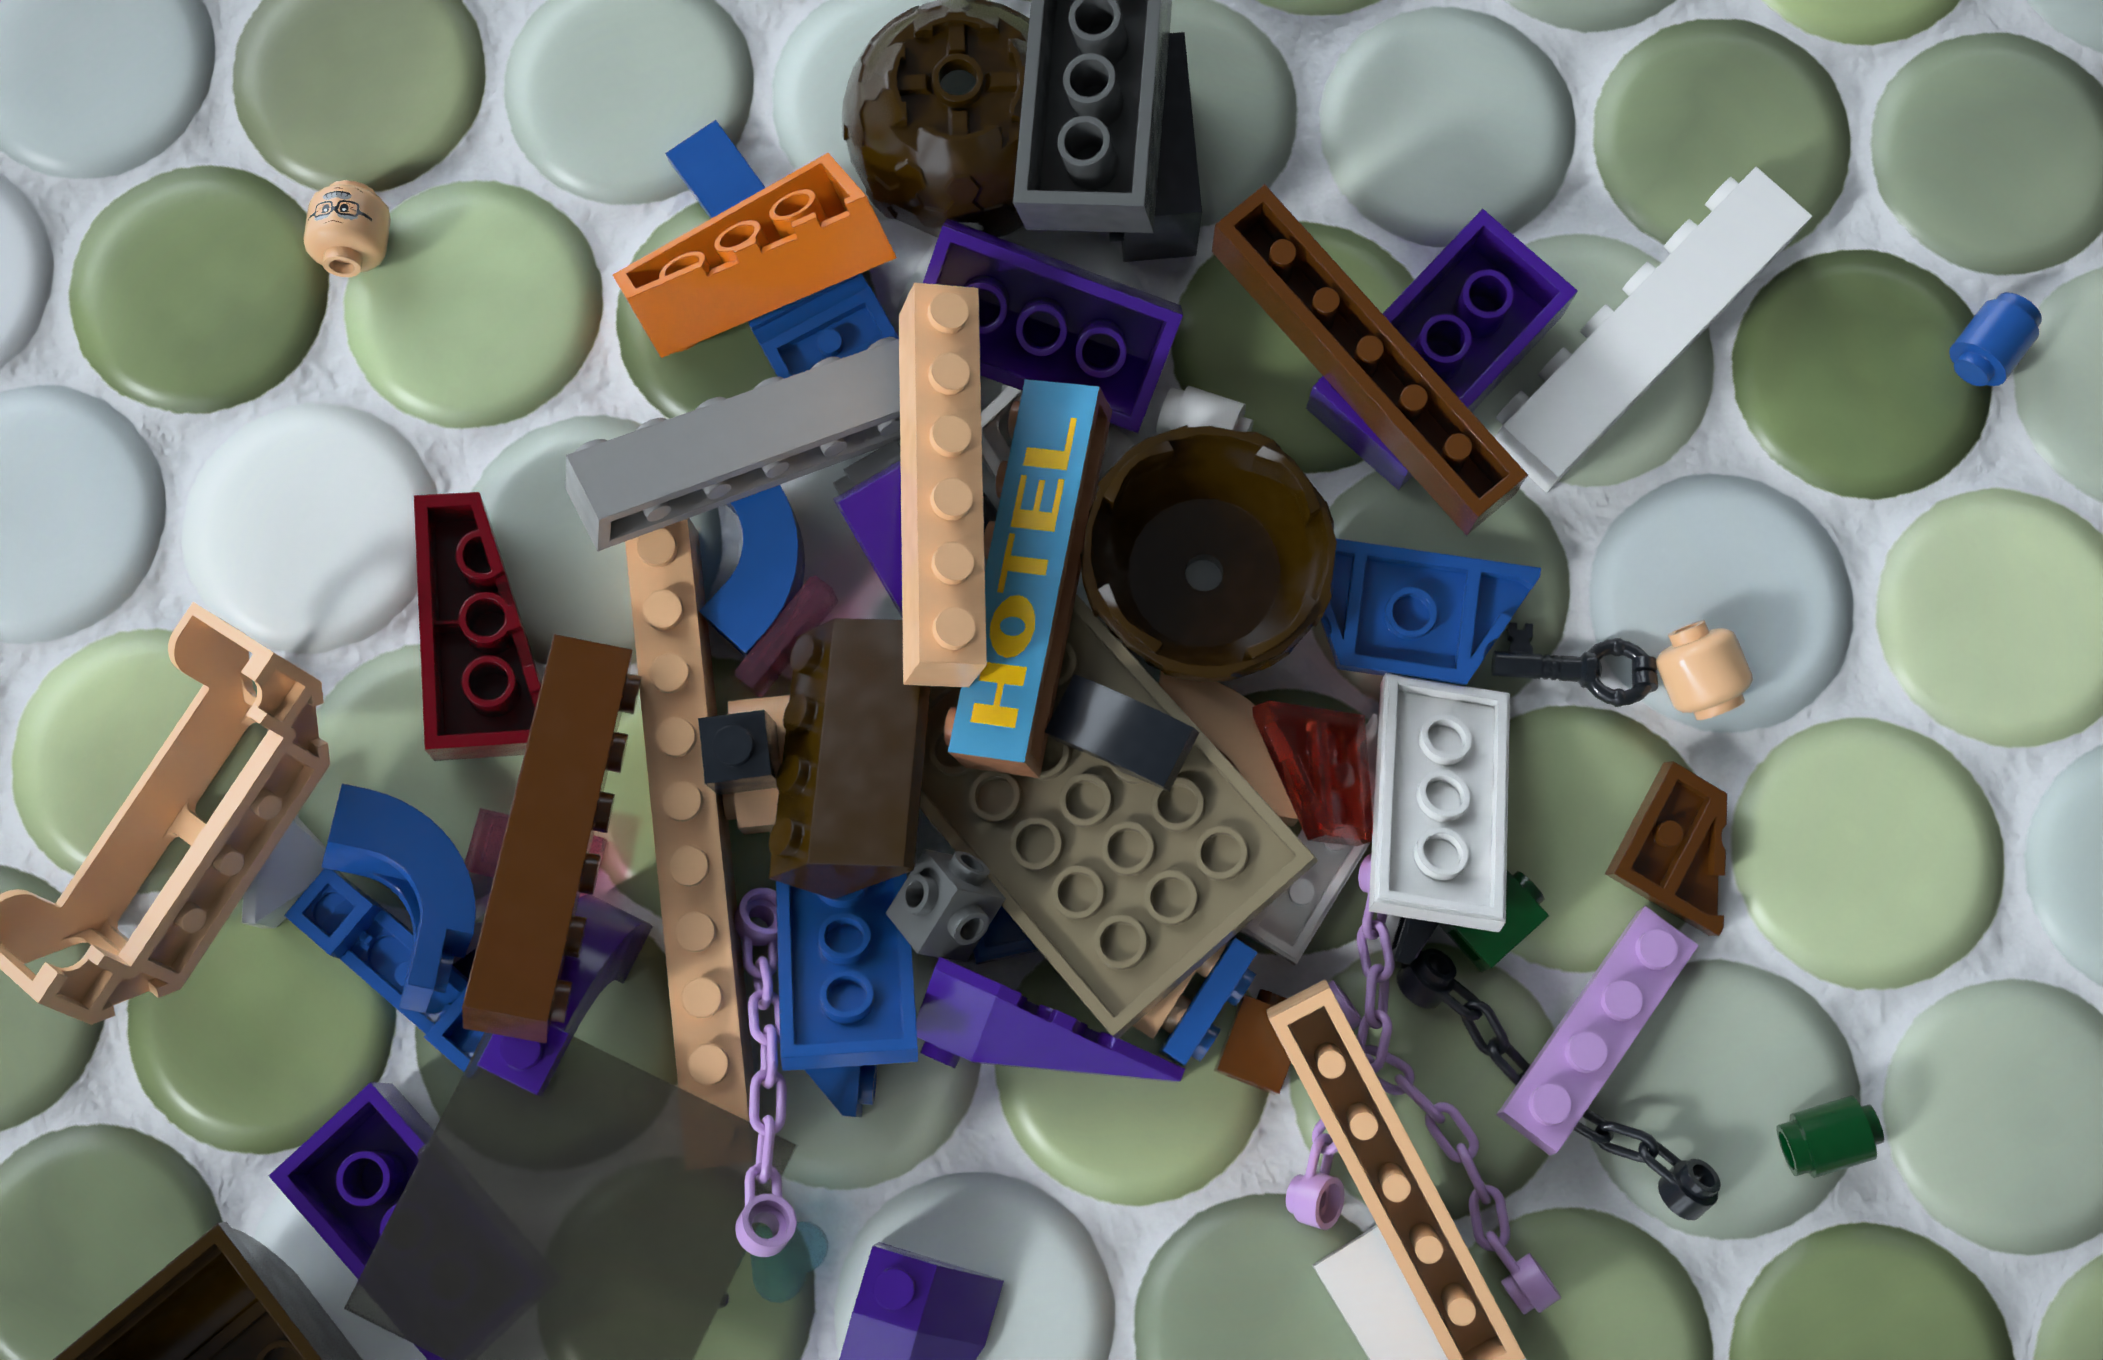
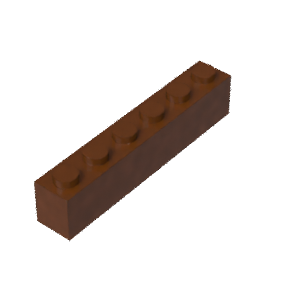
(1366, 360)
(548, 841)

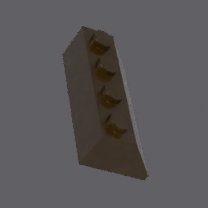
(849, 760)

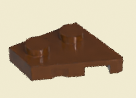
(1677, 848)

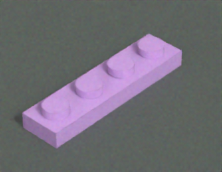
(1597, 1031)

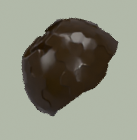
(935, 151)
(1217, 501)

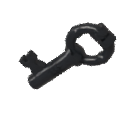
(1586, 669)

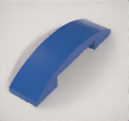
(379, 950)

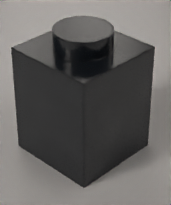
(739, 752)

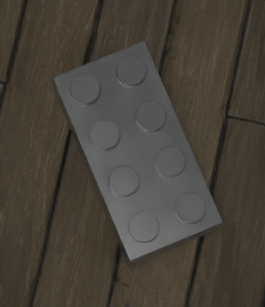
(1092, 115)

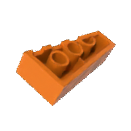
(756, 257)

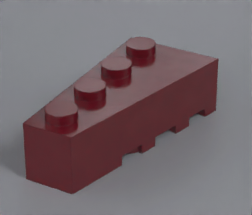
(473, 644)

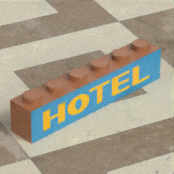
(1031, 575)

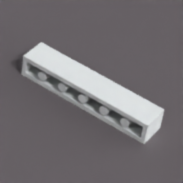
(1651, 328)

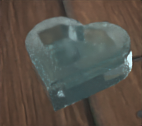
(784, 1274)

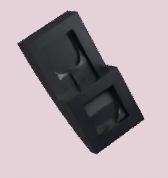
(1122, 732)

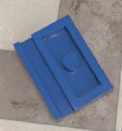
(822, 326)
(1225, 982)

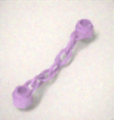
(1316, 1196)
(763, 1208)
(1528, 1282)

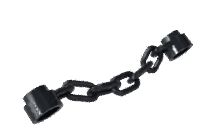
(1686, 1188)

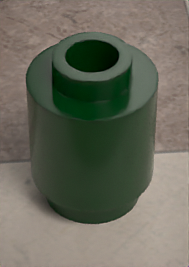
(1830, 1137)

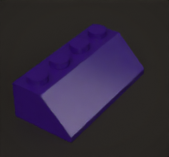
(1058, 320)

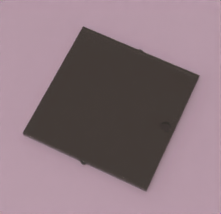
(567, 1219)

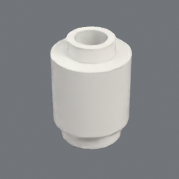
(1199, 409)

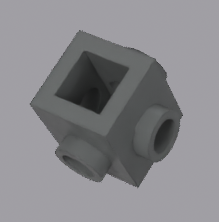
(946, 905)

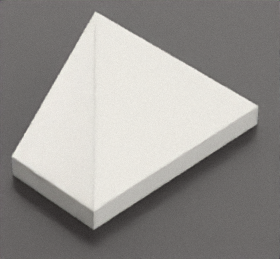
(283, 877)

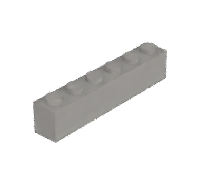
(736, 445)

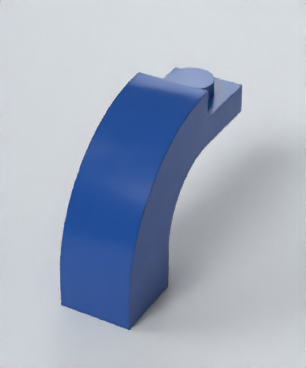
(767, 572)
(421, 865)

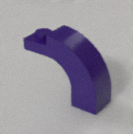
(606, 955)

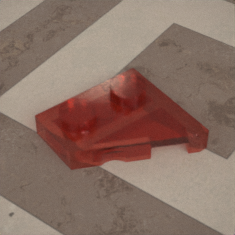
(1322, 768)

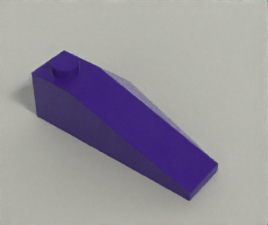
(998, 1026)
(919, 1309)

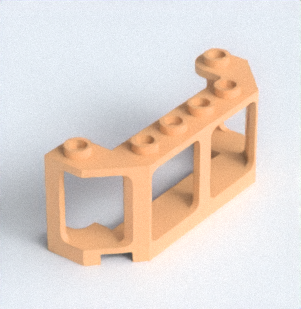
(161, 807)

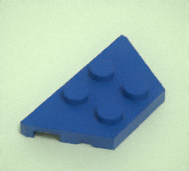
(1419, 610)

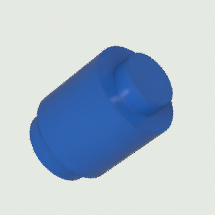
(1996, 340)

